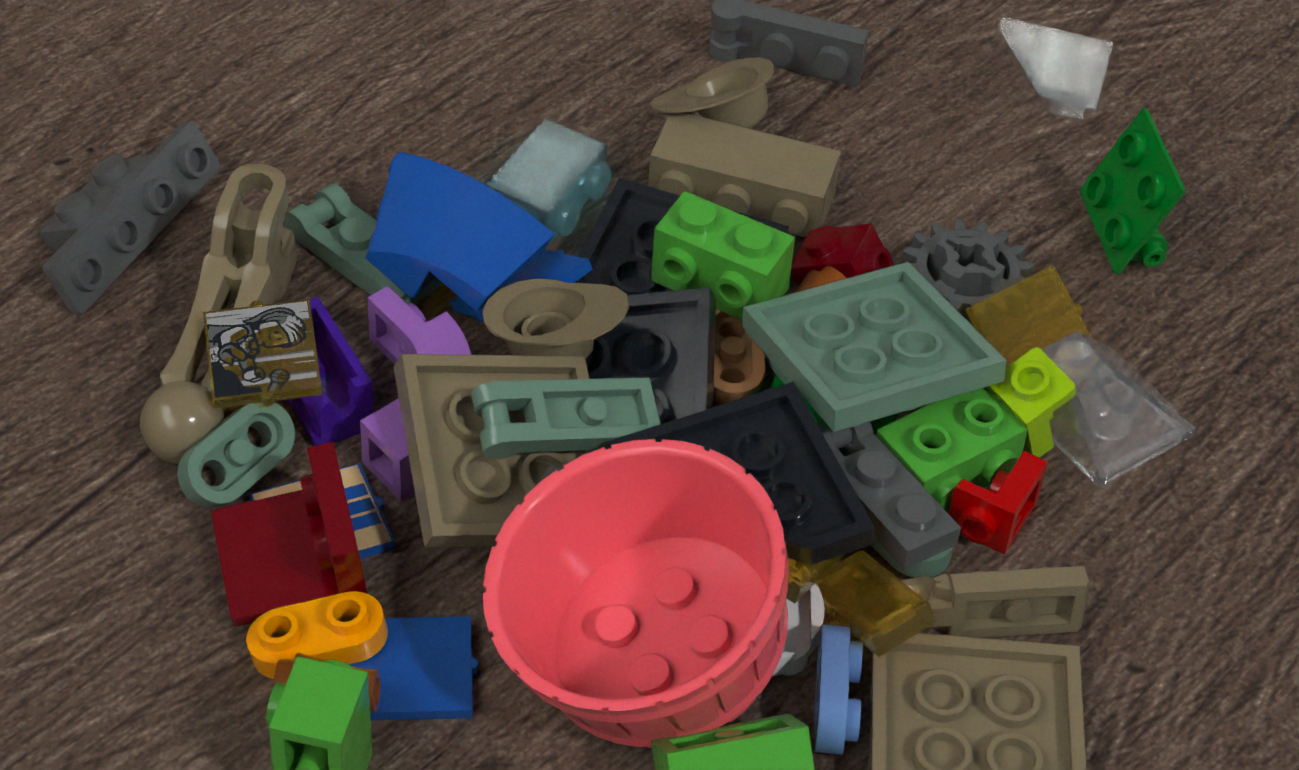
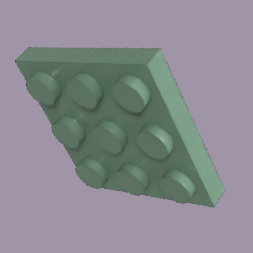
(873, 346)

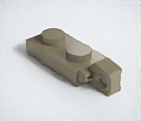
(1006, 601)

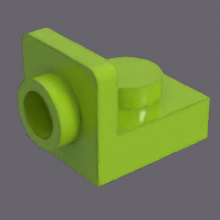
(1031, 393)

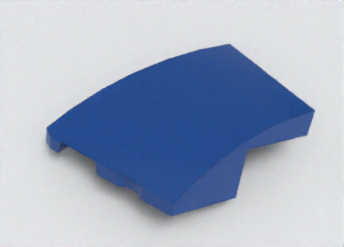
(452, 230)

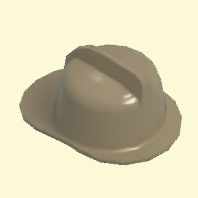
(726, 93)
(553, 316)

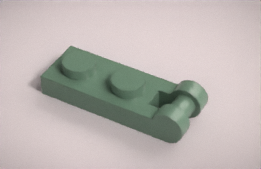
(345, 243)
(562, 414)

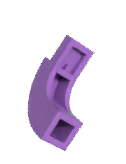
(399, 330)

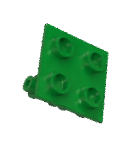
(1133, 195)

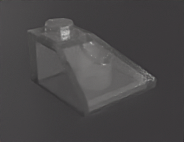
(1060, 65)
(1116, 412)

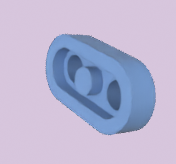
(834, 713)

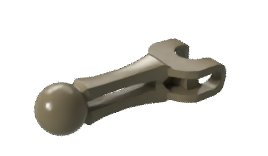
(246, 263)

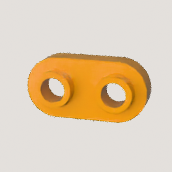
(319, 631)

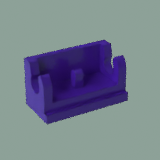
(344, 384)

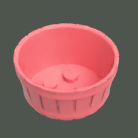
(642, 590)

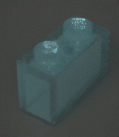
(554, 175)

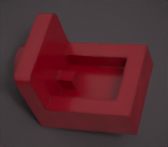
(846, 248)

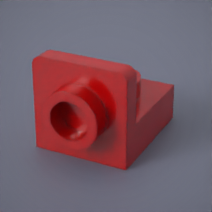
(999, 513)

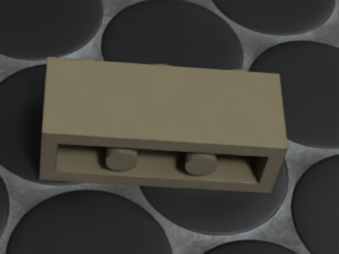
(746, 170)

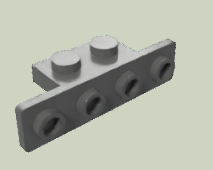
(122, 213)

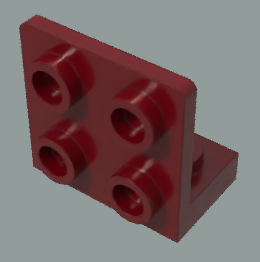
(289, 544)

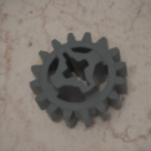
(967, 263)

